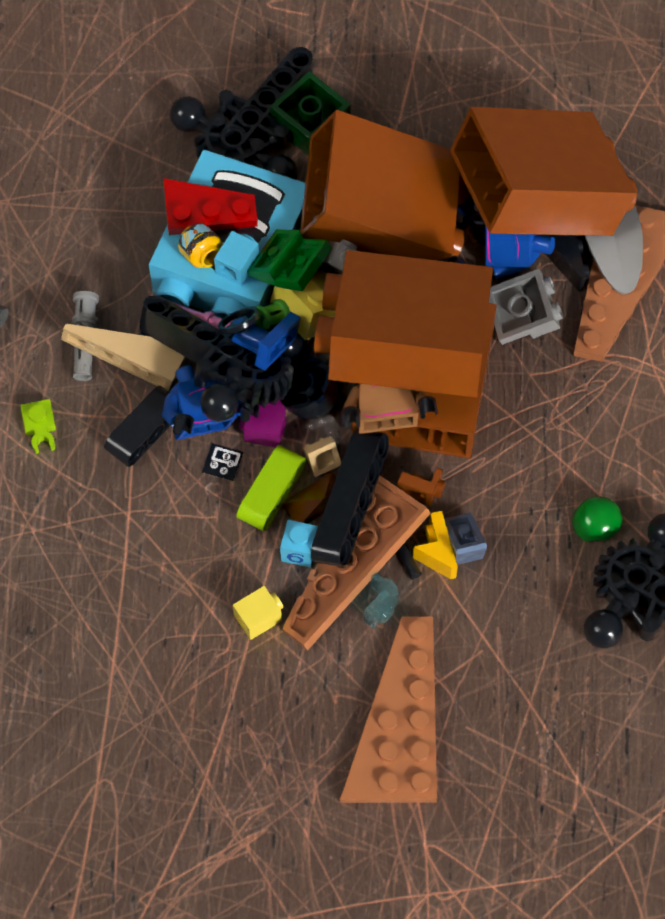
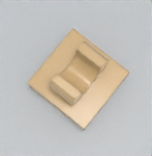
(322, 456)

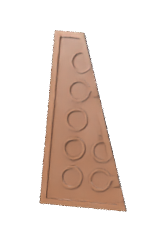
(608, 310)
(331, 588)
(399, 737)

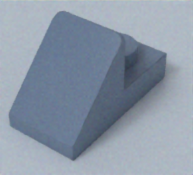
(465, 538)

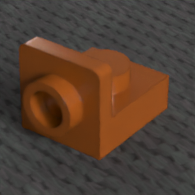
(420, 488)

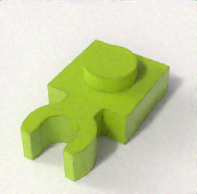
(39, 421)

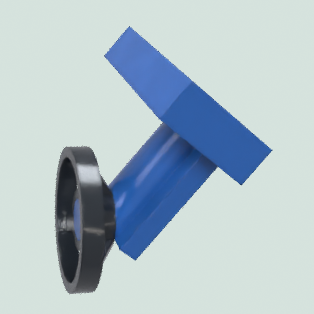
(263, 343)

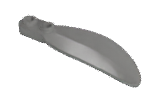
(620, 255)

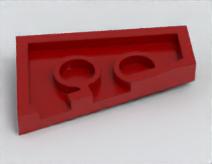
(214, 207)

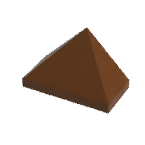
(310, 501)

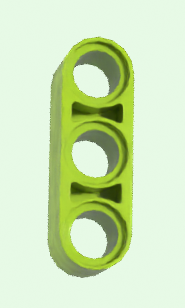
(271, 488)

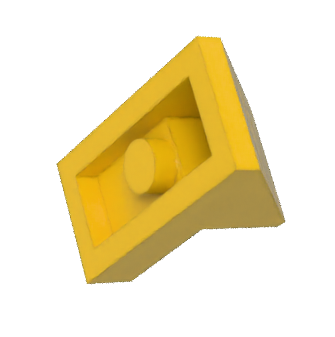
(438, 551)

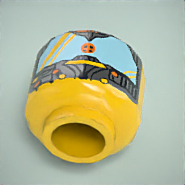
(199, 245)

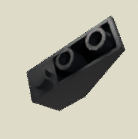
(568, 259)

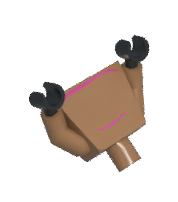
(385, 408)

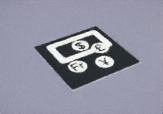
(222, 462)

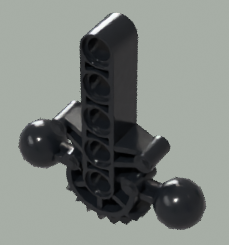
(189, 115)
(219, 360)
(604, 627)

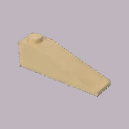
(131, 352)

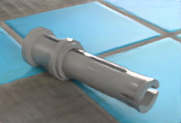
(85, 316)

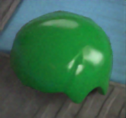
(597, 519)

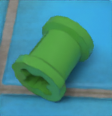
(270, 314)

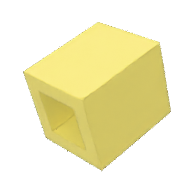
(258, 612)

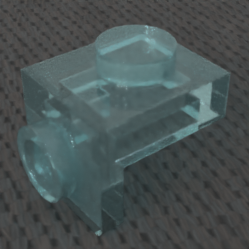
(383, 605)

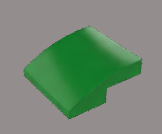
(289, 260)

